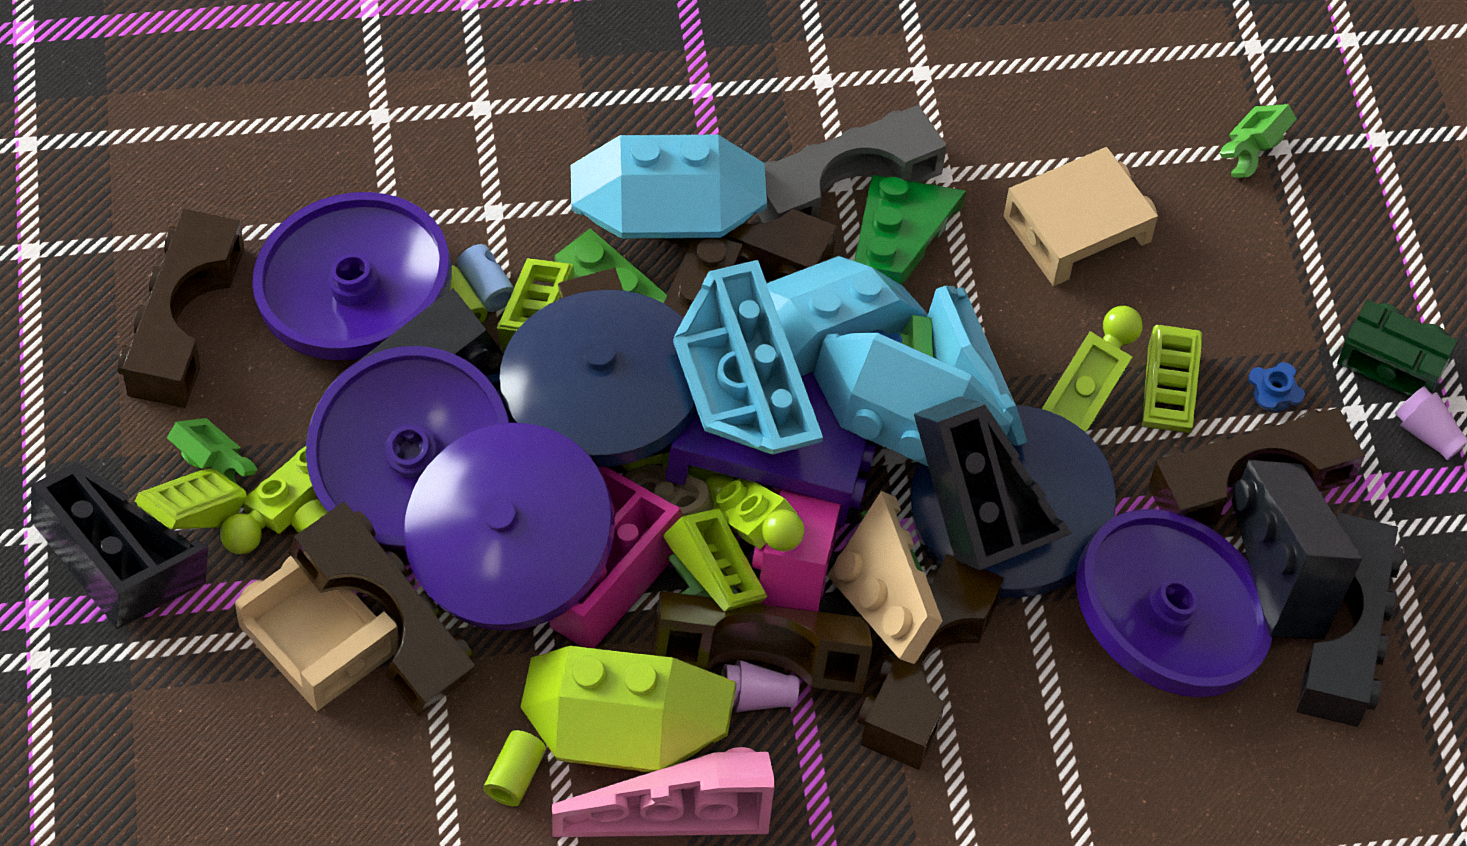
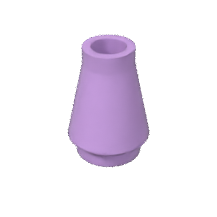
(1432, 423)
(760, 687)

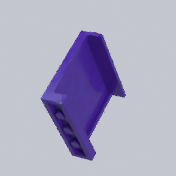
(817, 470)

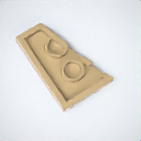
(884, 582)

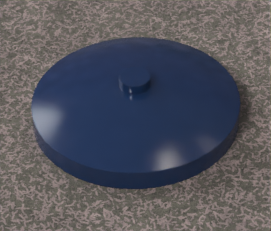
(600, 375)
(1075, 486)

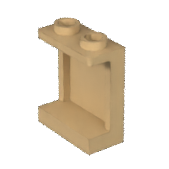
(1078, 212)
(314, 637)

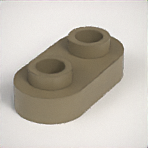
(690, 498)

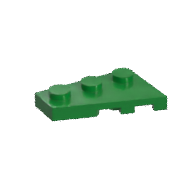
(902, 222)

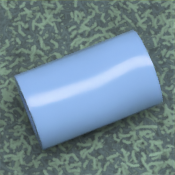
(485, 277)

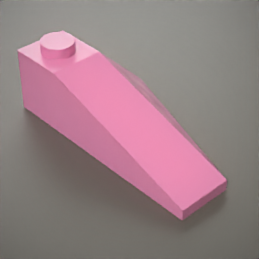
(698, 797)

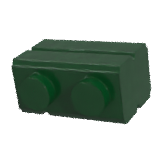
(1396, 349)

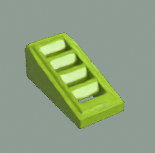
(519, 302)
(1176, 349)
(193, 500)
(706, 548)

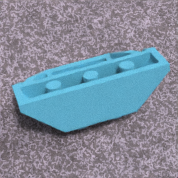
(668, 186)
(838, 300)
(962, 344)
(744, 365)
(882, 383)

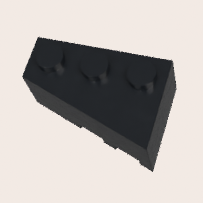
(452, 328)
(982, 486)
(113, 547)
(1293, 549)

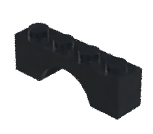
(1341, 671)

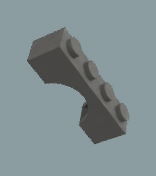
(896, 146)

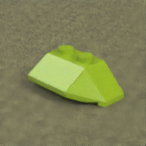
(625, 707)

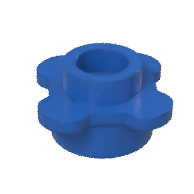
(1271, 397)

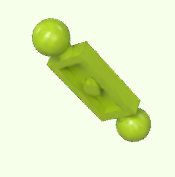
(1095, 368)
(270, 506)
(756, 513)

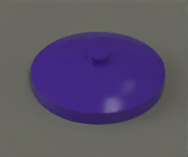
(349, 273)
(388, 424)
(509, 526)
(1172, 603)

